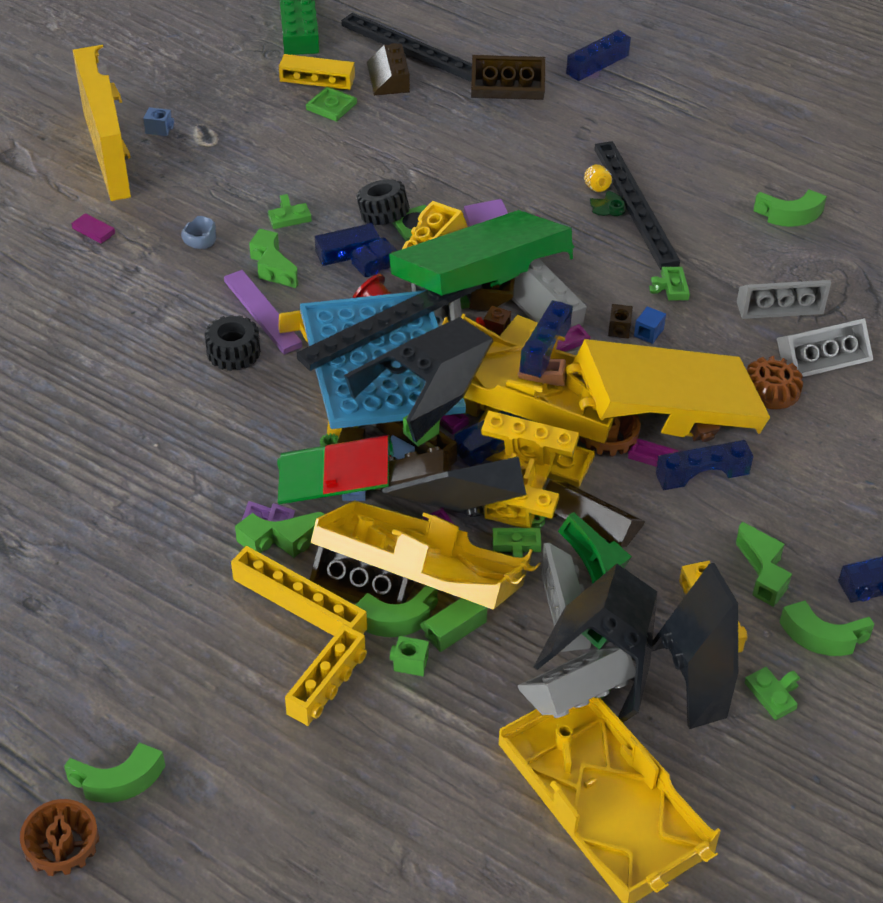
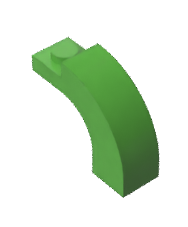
(793, 212)
(398, 619)
(820, 636)
(118, 782)

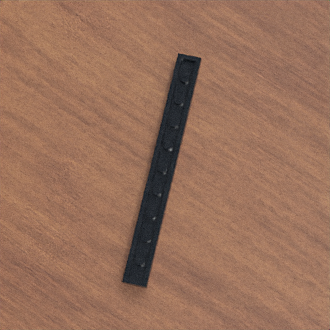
(410, 46)
(637, 206)
(376, 326)

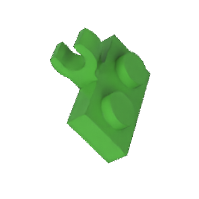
(288, 214)
(673, 282)
(516, 540)
(774, 693)

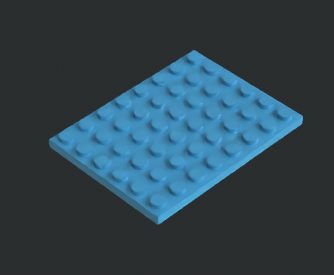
(390, 394)

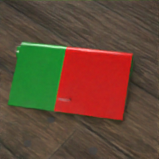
(334, 469)

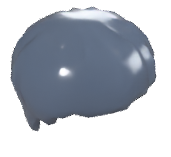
(199, 233)

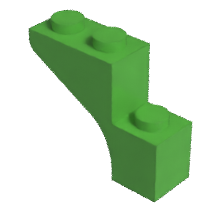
(271, 263)
(290, 535)
(764, 554)

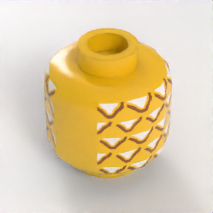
(598, 178)

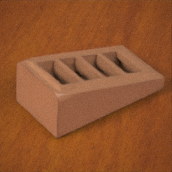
(554, 374)

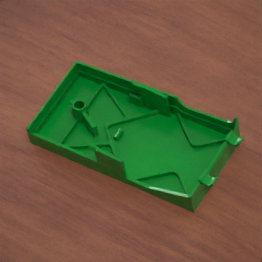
(481, 253)

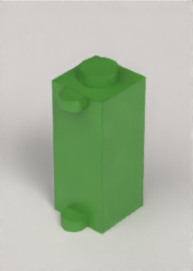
(454, 623)

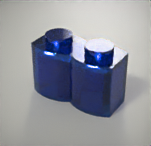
(372, 257)

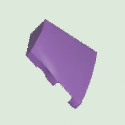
(484, 211)

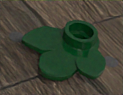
(610, 205)

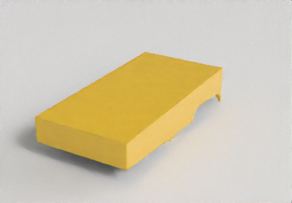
(102, 121)
(668, 381)
(558, 406)
(422, 551)
(610, 797)

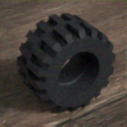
(383, 202)
(232, 342)

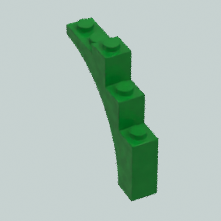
(596, 555)

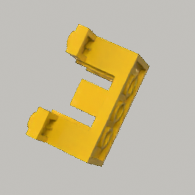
(536, 449)

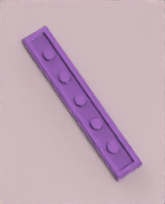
(261, 311)

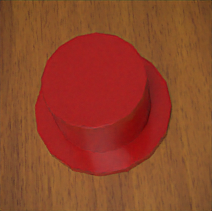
(372, 287)

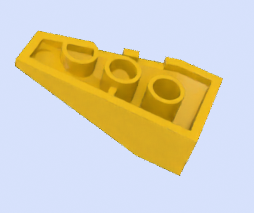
(435, 222)

